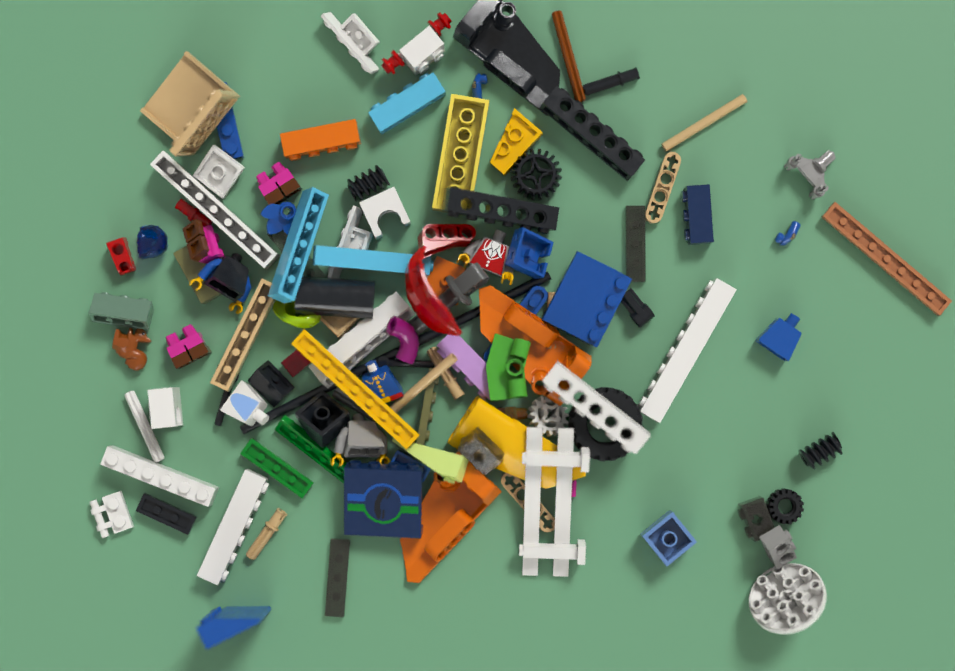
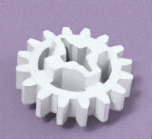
(539, 414)

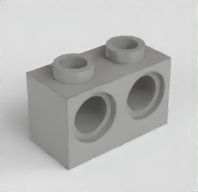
(778, 546)

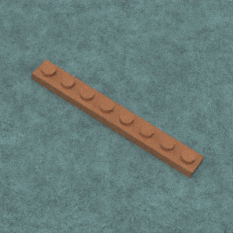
(886, 259)

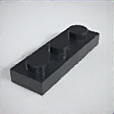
(166, 513)

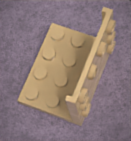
(189, 105)

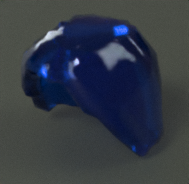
(151, 242)

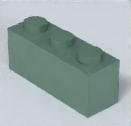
(121, 310)

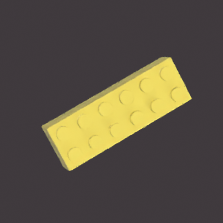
(461, 146)

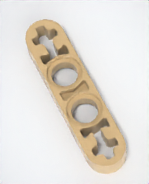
(661, 187)
(508, 487)

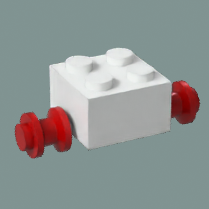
(420, 50)

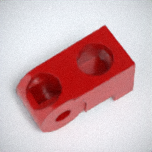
(121, 255)

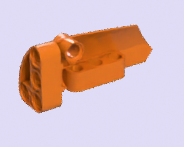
(508, 318)

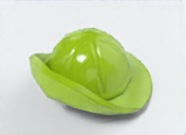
(286, 313)

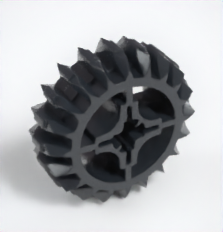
(527, 176)

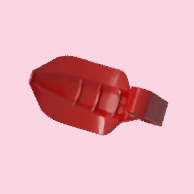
(418, 290)

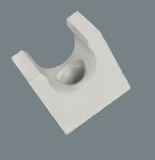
(381, 204)
(165, 407)

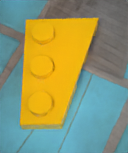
(517, 138)

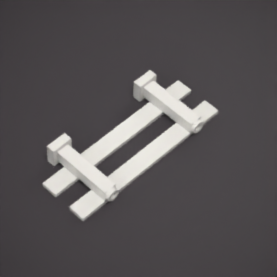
(565, 460)

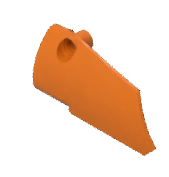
(446, 518)

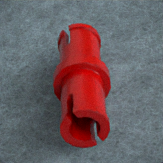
(192, 213)

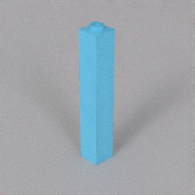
(365, 259)

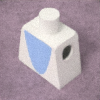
(246, 405)

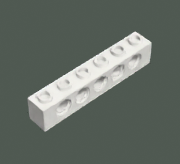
(623, 421)

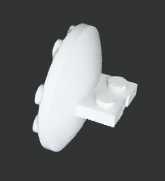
(787, 598)

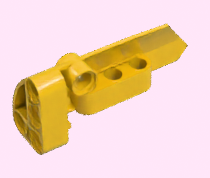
(509, 437)

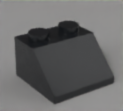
(322, 418)

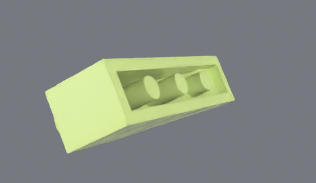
(446, 464)

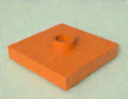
(441, 270)

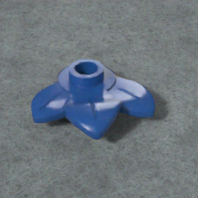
(277, 219)

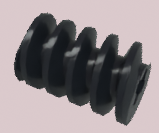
(367, 182)
(821, 450)

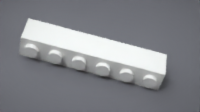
(365, 335)
(159, 475)
(232, 527)

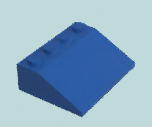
(586, 299)
(229, 621)

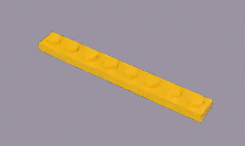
(355, 389)

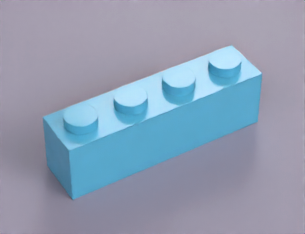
(406, 103)

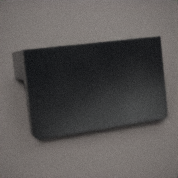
(270, 383)

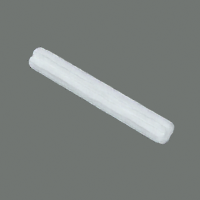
(144, 426)

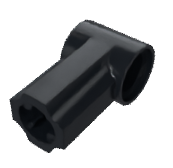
(639, 311)

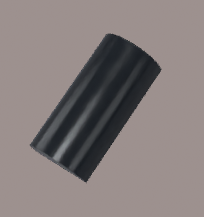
(335, 297)

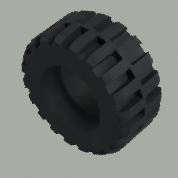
(604, 450)

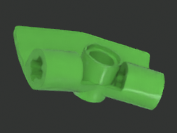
(502, 355)

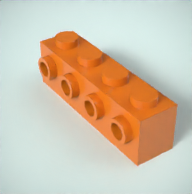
(320, 139)

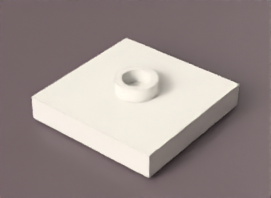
(218, 171)

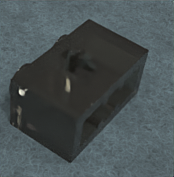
(481, 451)
(758, 508)

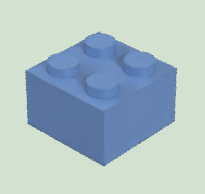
(668, 537)

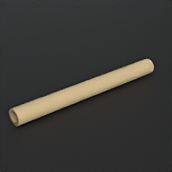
(704, 122)
(424, 382)

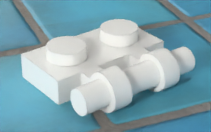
(116, 511)

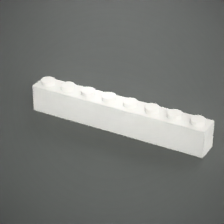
(215, 210)
(687, 349)

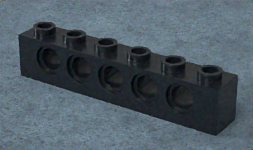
(581, 132)
(547, 214)

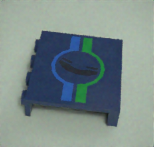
(383, 499)

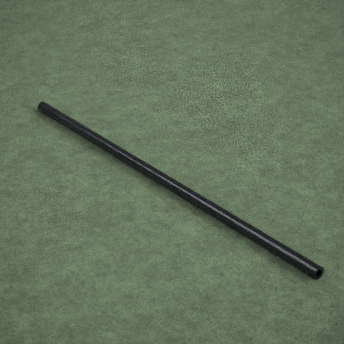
(360, 370)

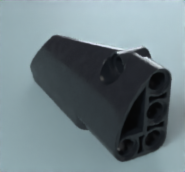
(508, 50)

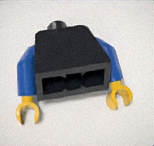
(227, 278)

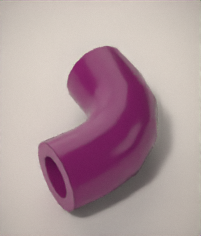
(408, 339)

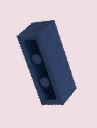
(697, 214)

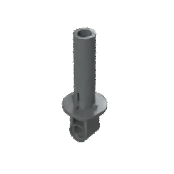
(458, 290)

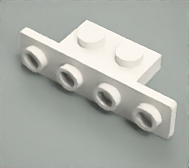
(355, 37)
(352, 238)

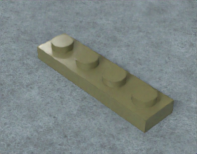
(426, 414)

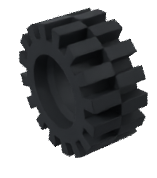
(796, 509)

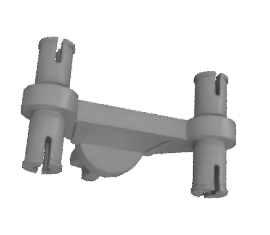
(812, 170)

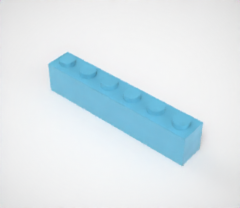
(298, 245)

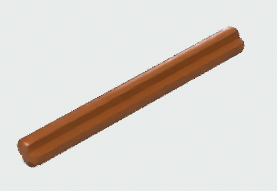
(568, 56)

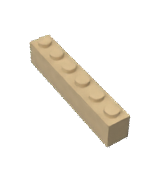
(244, 337)

